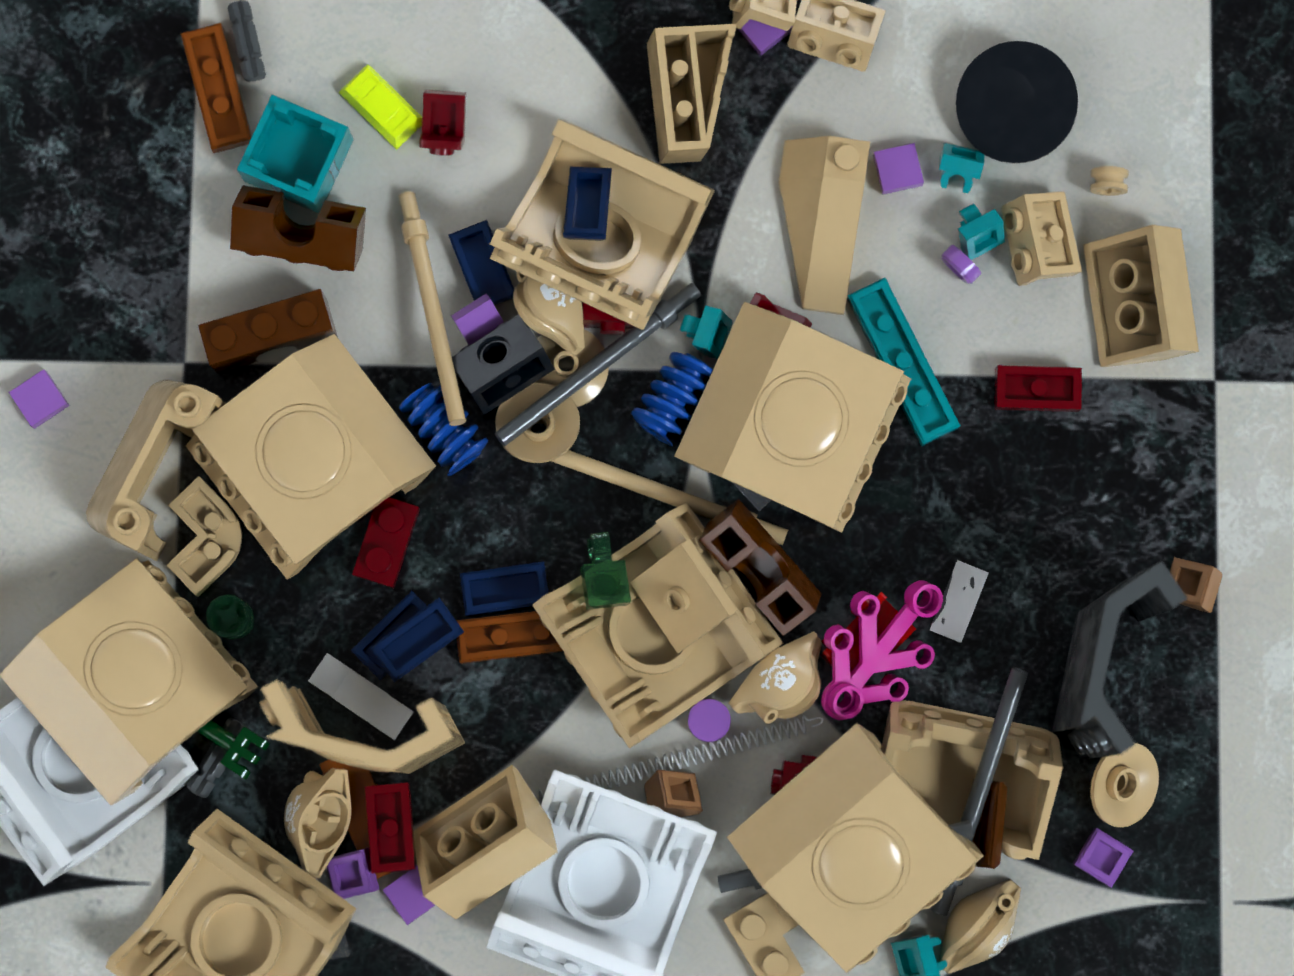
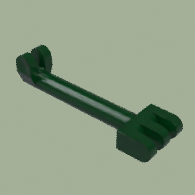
(235, 746)

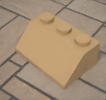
(1141, 296)
(482, 843)

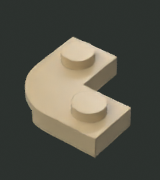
(216, 539)

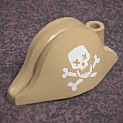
(550, 313)
(782, 682)
(318, 818)
(980, 926)

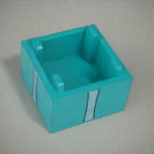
(295, 153)

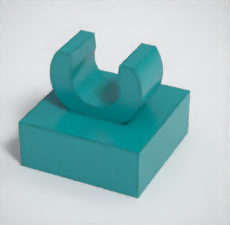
(962, 162)
(979, 231)
(709, 332)
(916, 956)

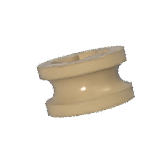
(1109, 181)

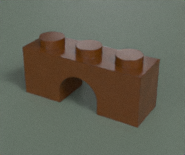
(263, 228)
(285, 323)
(781, 587)

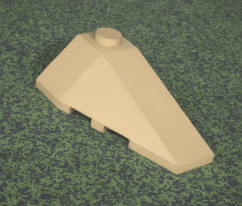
(822, 206)

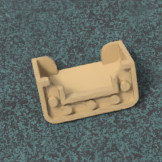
(116, 501)
(940, 756)

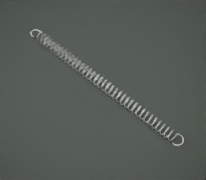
(696, 748)

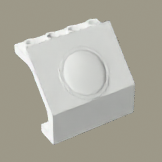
(52, 806)
(610, 890)

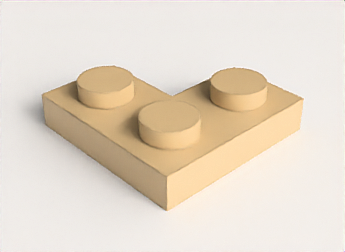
(759, 934)

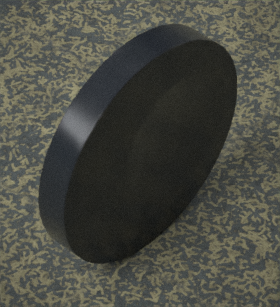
(1016, 102)

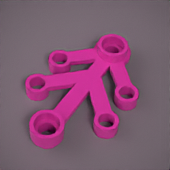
(876, 653)

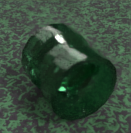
(223, 614)

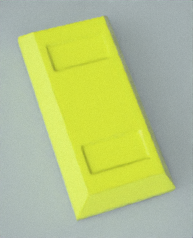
(382, 106)

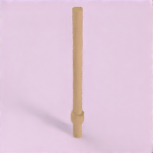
(416, 235)
(654, 489)

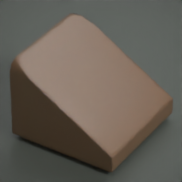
(1197, 582)
(674, 792)

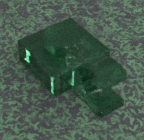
(604, 580)

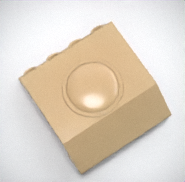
(647, 233)
(793, 416)
(308, 452)
(628, 656)
(126, 678)
(300, 727)
(852, 849)
(236, 914)

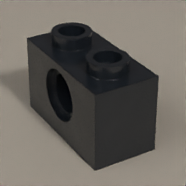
(502, 364)

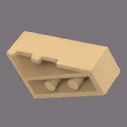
(686, 87)

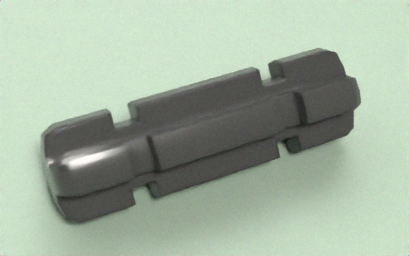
(246, 41)
(210, 766)

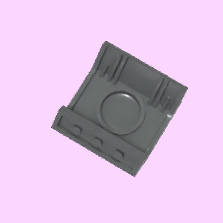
(1081, 698)

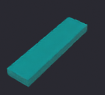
(897, 345)

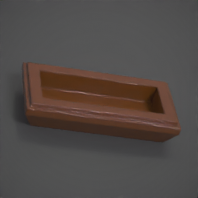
(990, 827)

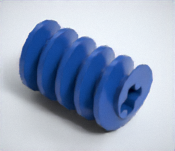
(672, 396)
(454, 441)

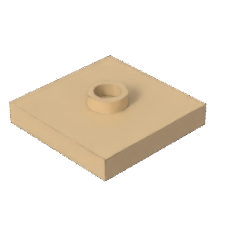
(683, 596)

